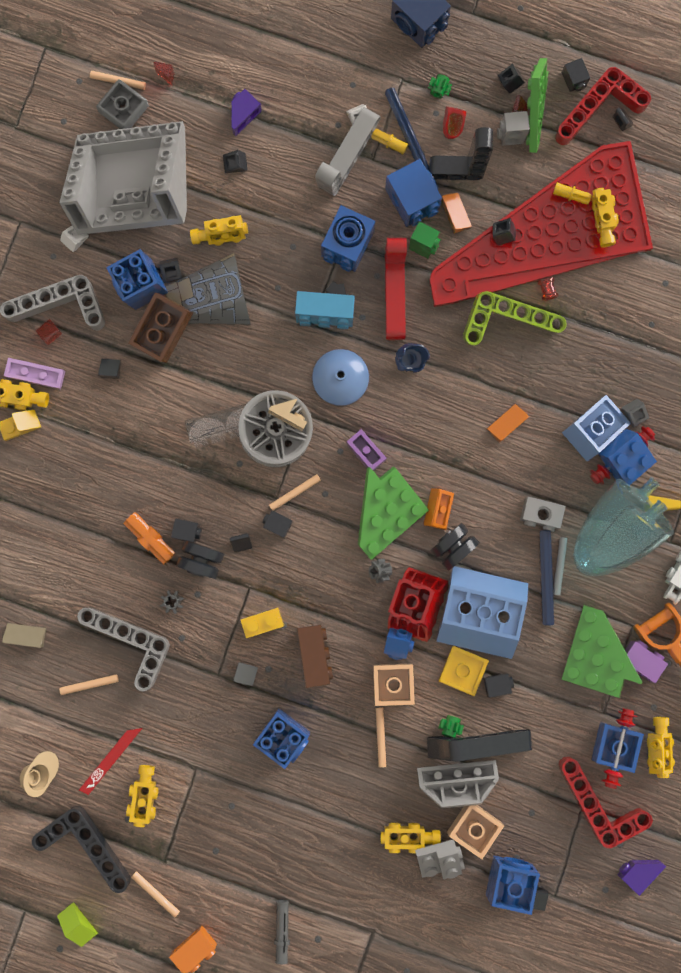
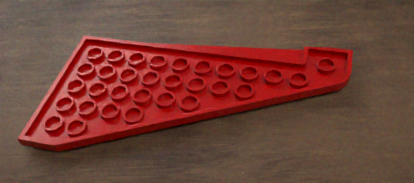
(552, 232)

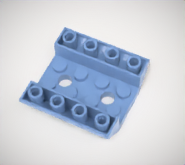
(480, 627)

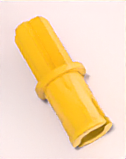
(389, 141)
(572, 193)

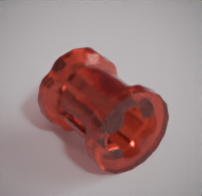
(548, 289)

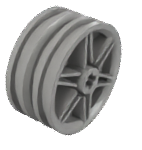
(255, 445)

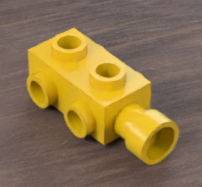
(605, 215)
(220, 228)
(28, 398)
(658, 750)
(140, 799)
(404, 841)

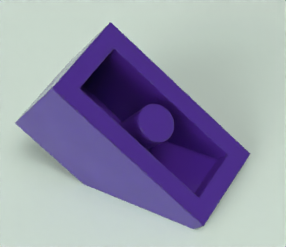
(244, 110)
(640, 873)

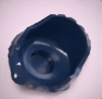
(411, 357)

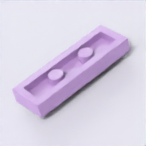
(34, 373)

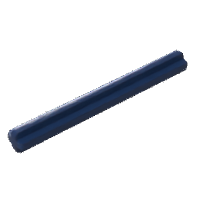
(405, 126)
(546, 578)

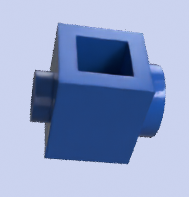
(398, 644)

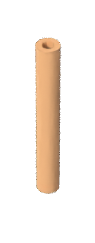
(112, 79)
(293, 493)
(89, 684)
(380, 737)
(155, 894)

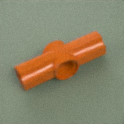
(149, 538)

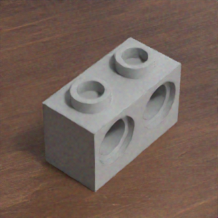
(513, 128)

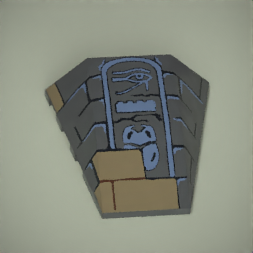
(212, 294)

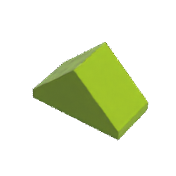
(75, 925)

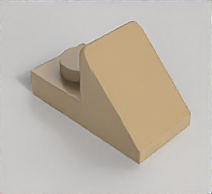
(282, 412)

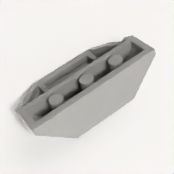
(458, 783)

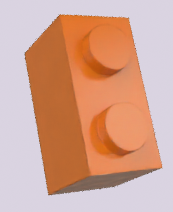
(193, 951)

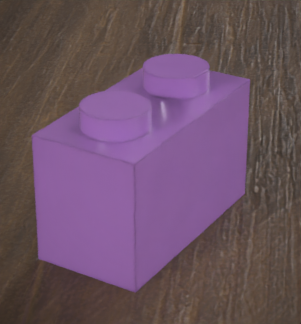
(366, 450)
(646, 663)

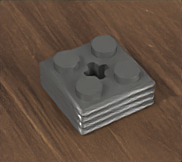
(122, 95)

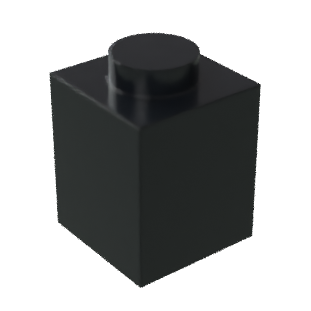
(576, 75)
(277, 523)
(186, 530)
(498, 685)

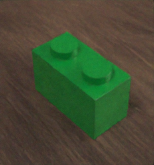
(424, 240)

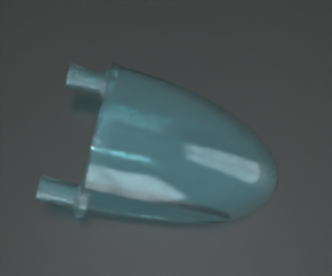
(621, 529)

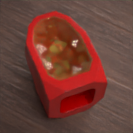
(453, 122)

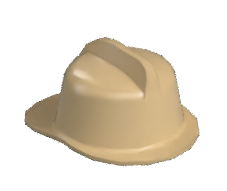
(39, 774)

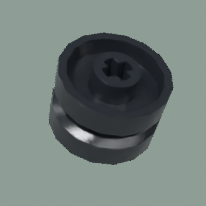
(452, 543)
(200, 559)

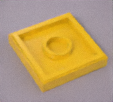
(463, 670)

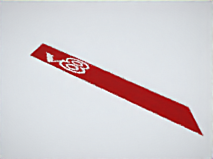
(109, 760)

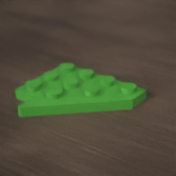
(536, 103)
(387, 510)
(598, 656)

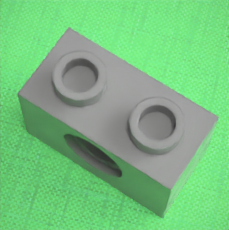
(553, 511)

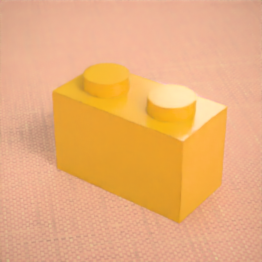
(262, 622)

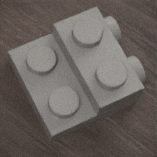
(440, 858)

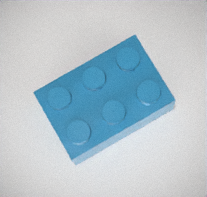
(324, 309)

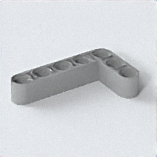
(332, 176)
(56, 300)
(131, 638)

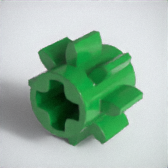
(439, 86)
(451, 726)

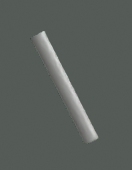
(560, 566)

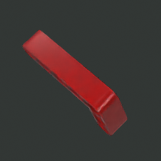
(594, 99)
(395, 288)
(595, 809)

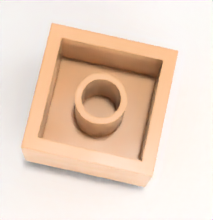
(393, 684)
(475, 829)

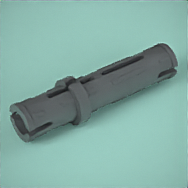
(282, 932)

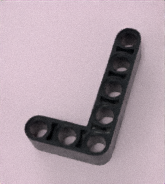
(465, 167)
(479, 746)
(87, 844)

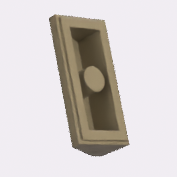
(24, 635)

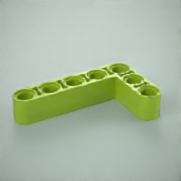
(510, 312)

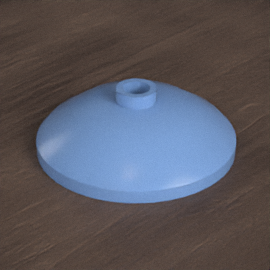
(340, 390)

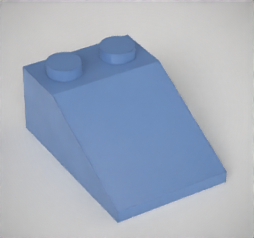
(596, 428)

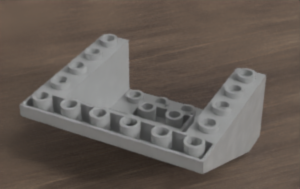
(127, 179)

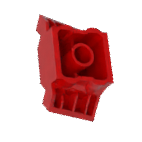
(417, 603)

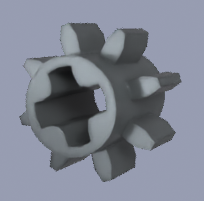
(380, 570)
(166, 599)

